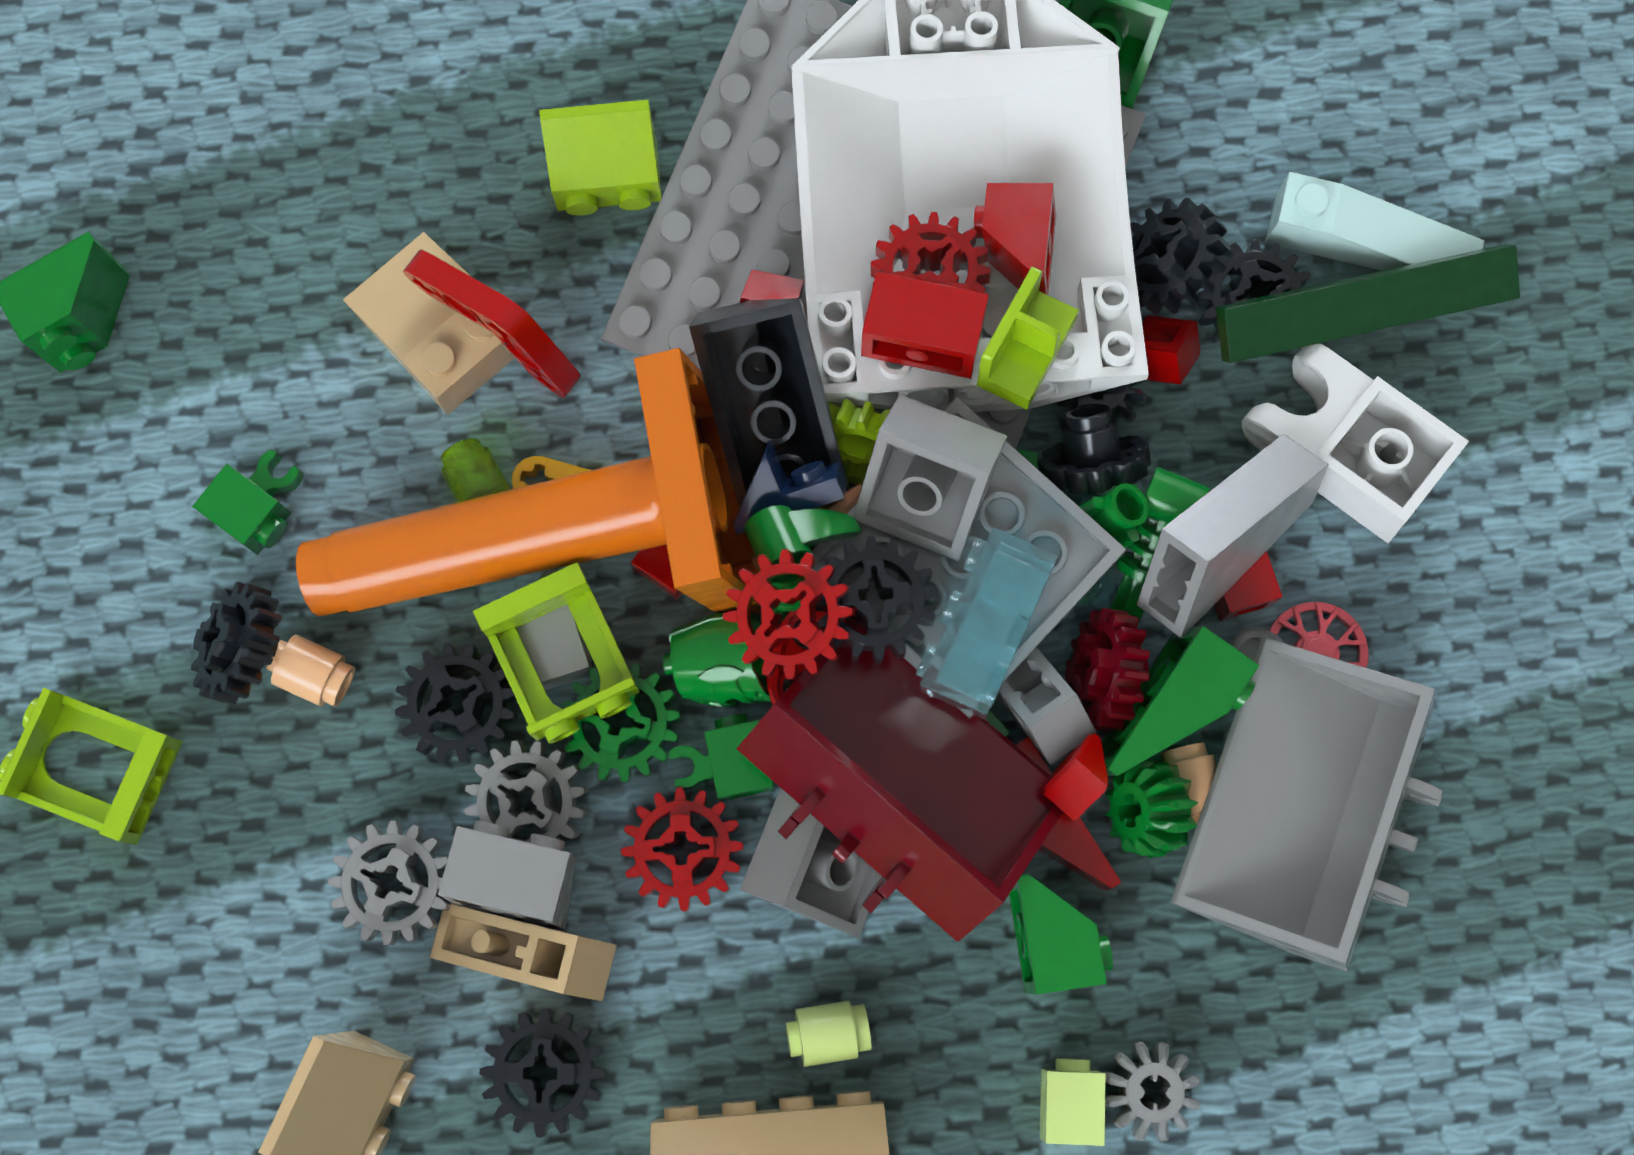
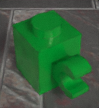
(246, 505)
(729, 769)

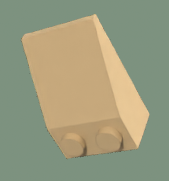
(430, 340)
(340, 1098)

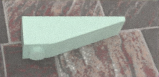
(1358, 227)

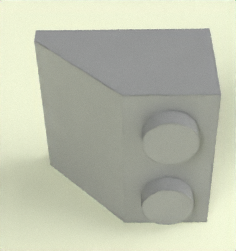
(928, 476)
(509, 875)
(805, 875)

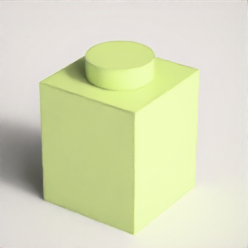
(1072, 1104)

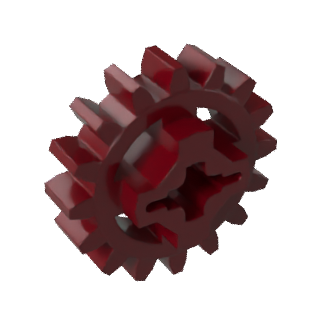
(1108, 667)

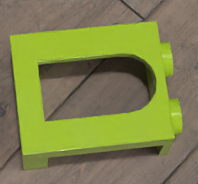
(500, 624)
(26, 777)

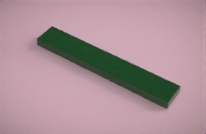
(1367, 303)

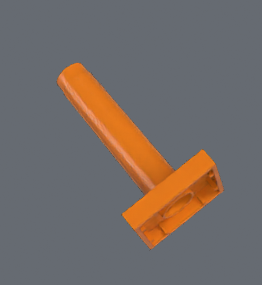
(670, 499)

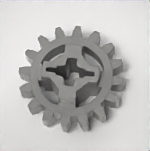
(541, 779)
(379, 904)

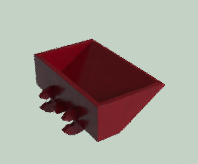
(906, 785)

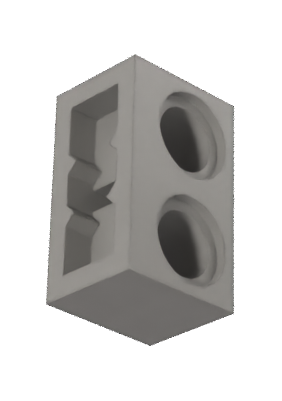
(1045, 707)

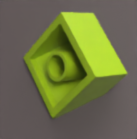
(601, 156)

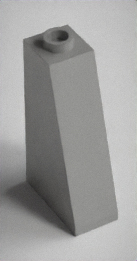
(1228, 532)

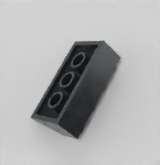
(764, 387)

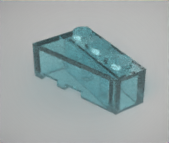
(985, 622)

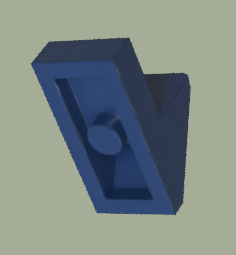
(807, 489)

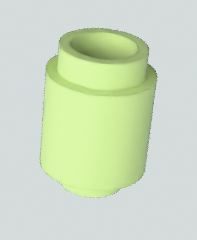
(828, 1033)

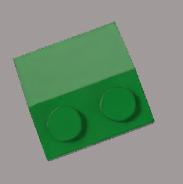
(1132, 27)
(66, 302)
(1055, 941)

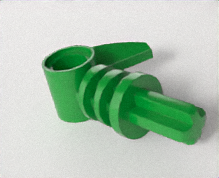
(1167, 499)
(798, 531)

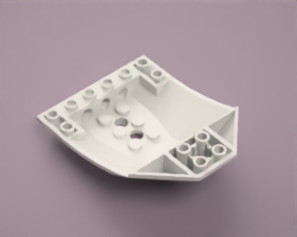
(915, 116)

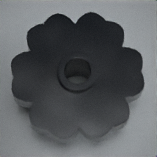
(1094, 454)

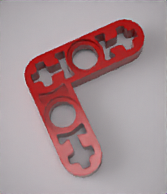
(498, 315)

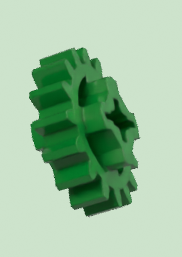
(612, 746)

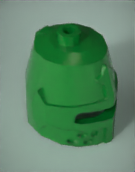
(710, 667)

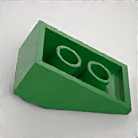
(1187, 689)

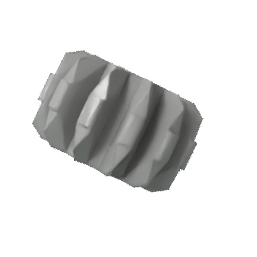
(1170, 1090)

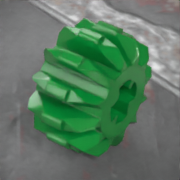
(1151, 809)

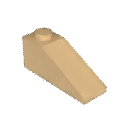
(524, 952)

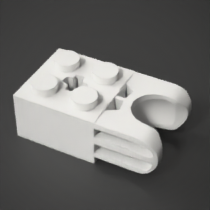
(1353, 429)

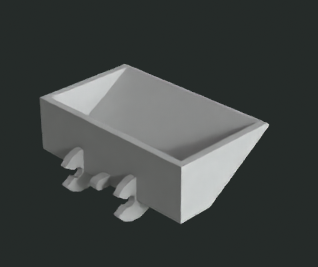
(1308, 804)

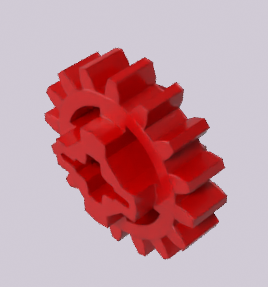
(934, 249)
(769, 597)
(682, 823)

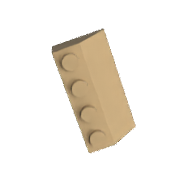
(795, 1128)

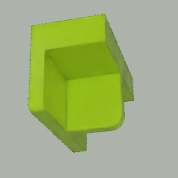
(1025, 343)

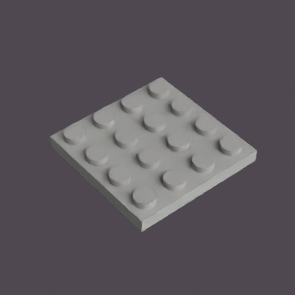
(1019, 504)

